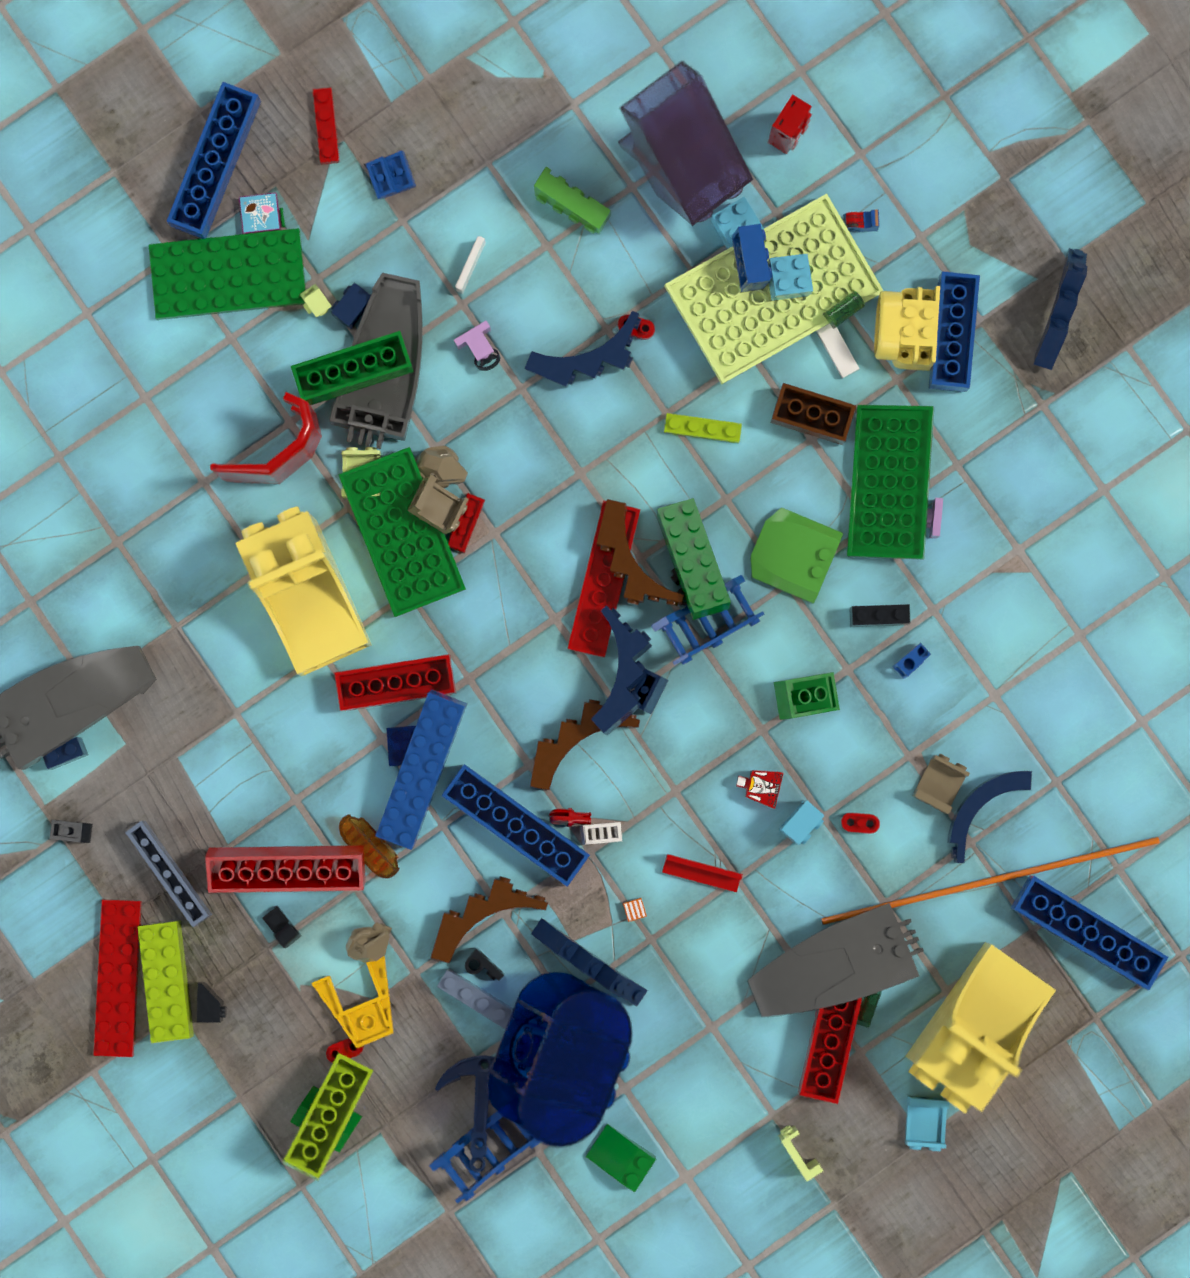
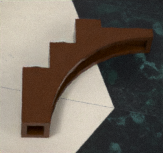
(613, 537)
(550, 755)
(501, 897)

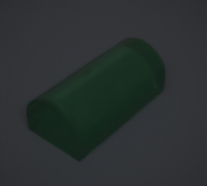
(844, 309)
(868, 1009)

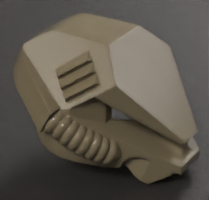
(442, 464)
(368, 943)

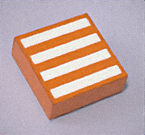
(634, 909)

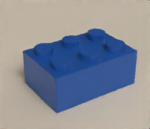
(751, 257)

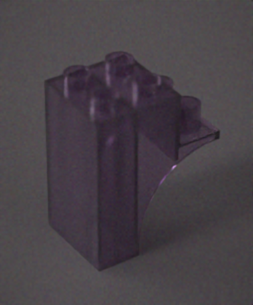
(684, 144)

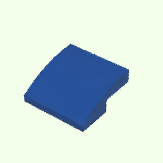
(390, 175)

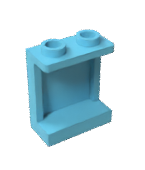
(926, 1122)

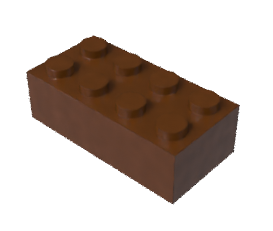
(813, 414)

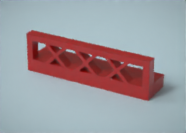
(702, 873)

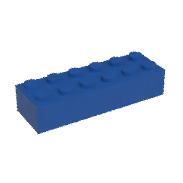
(955, 331)

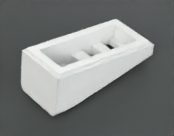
(584, 833)

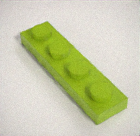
(702, 428)

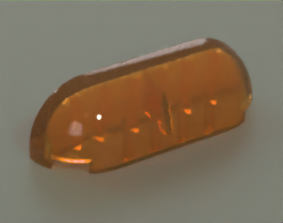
(378, 854)

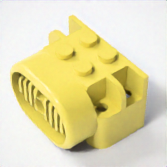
(907, 327)

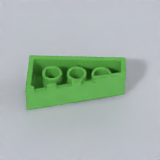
(571, 202)

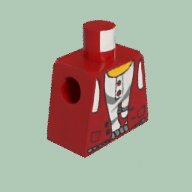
(762, 786)

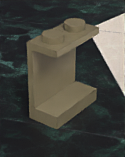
(940, 783)

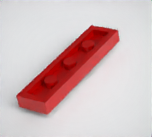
(326, 126)

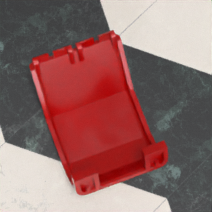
(287, 460)

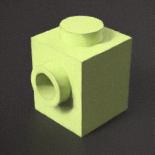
(315, 301)

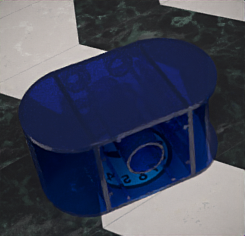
(560, 1059)

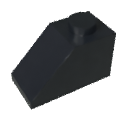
(209, 1005)

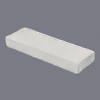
(470, 264)
(838, 350)

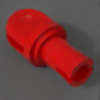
(569, 817)

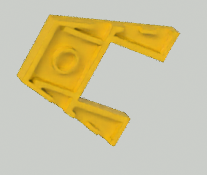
(368, 1020)

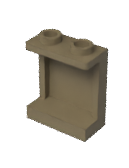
(437, 506)

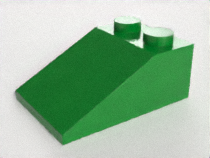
(806, 696)
(621, 1157)

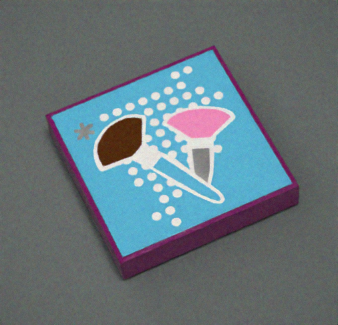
(260, 213)

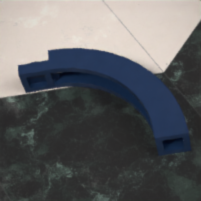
(976, 800)

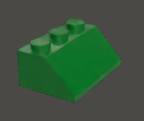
(304, 1108)

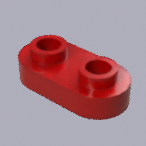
(639, 333)
(860, 823)
(343, 1048)

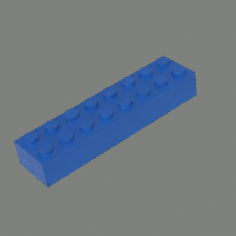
(214, 160)
(421, 769)
(515, 825)
(1089, 932)

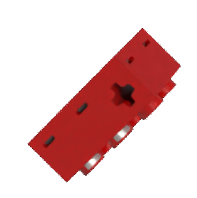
(790, 124)

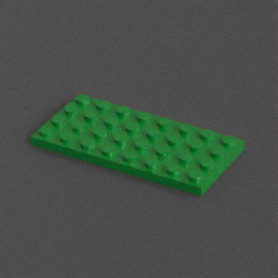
(227, 274)
(890, 481)
(405, 550)

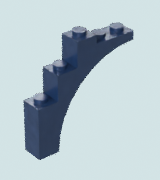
(1063, 309)
(612, 352)
(630, 647)
(588, 963)

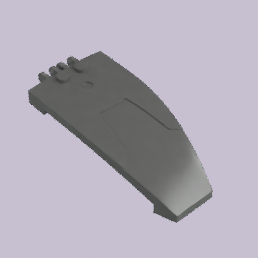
(386, 406)
(68, 700)
(837, 965)

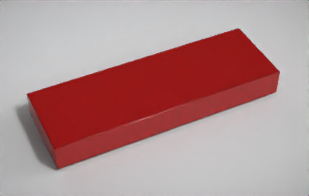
(461, 536)

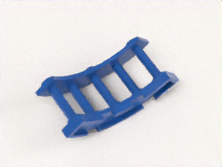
(679, 618)
(497, 1167)

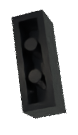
(879, 615)

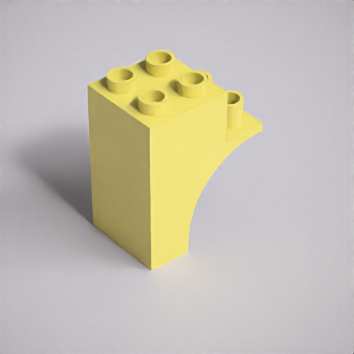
(302, 590)
(979, 1029)

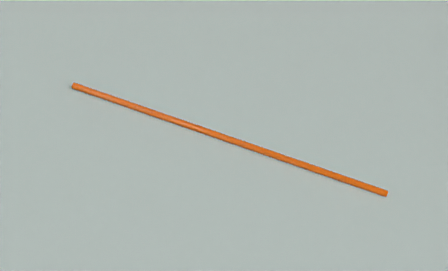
(1004, 877)

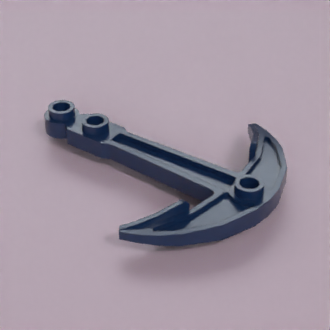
(469, 1067)

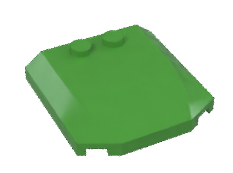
(794, 554)

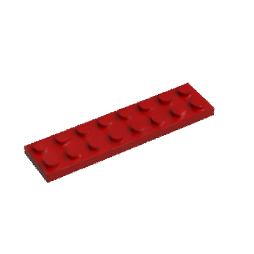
(600, 588)
(117, 978)

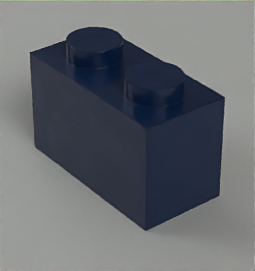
(351, 305)
(650, 690)
(65, 754)

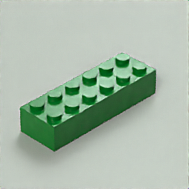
(352, 368)
(693, 559)

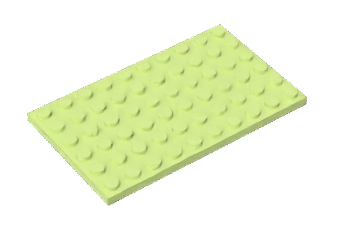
(747, 327)

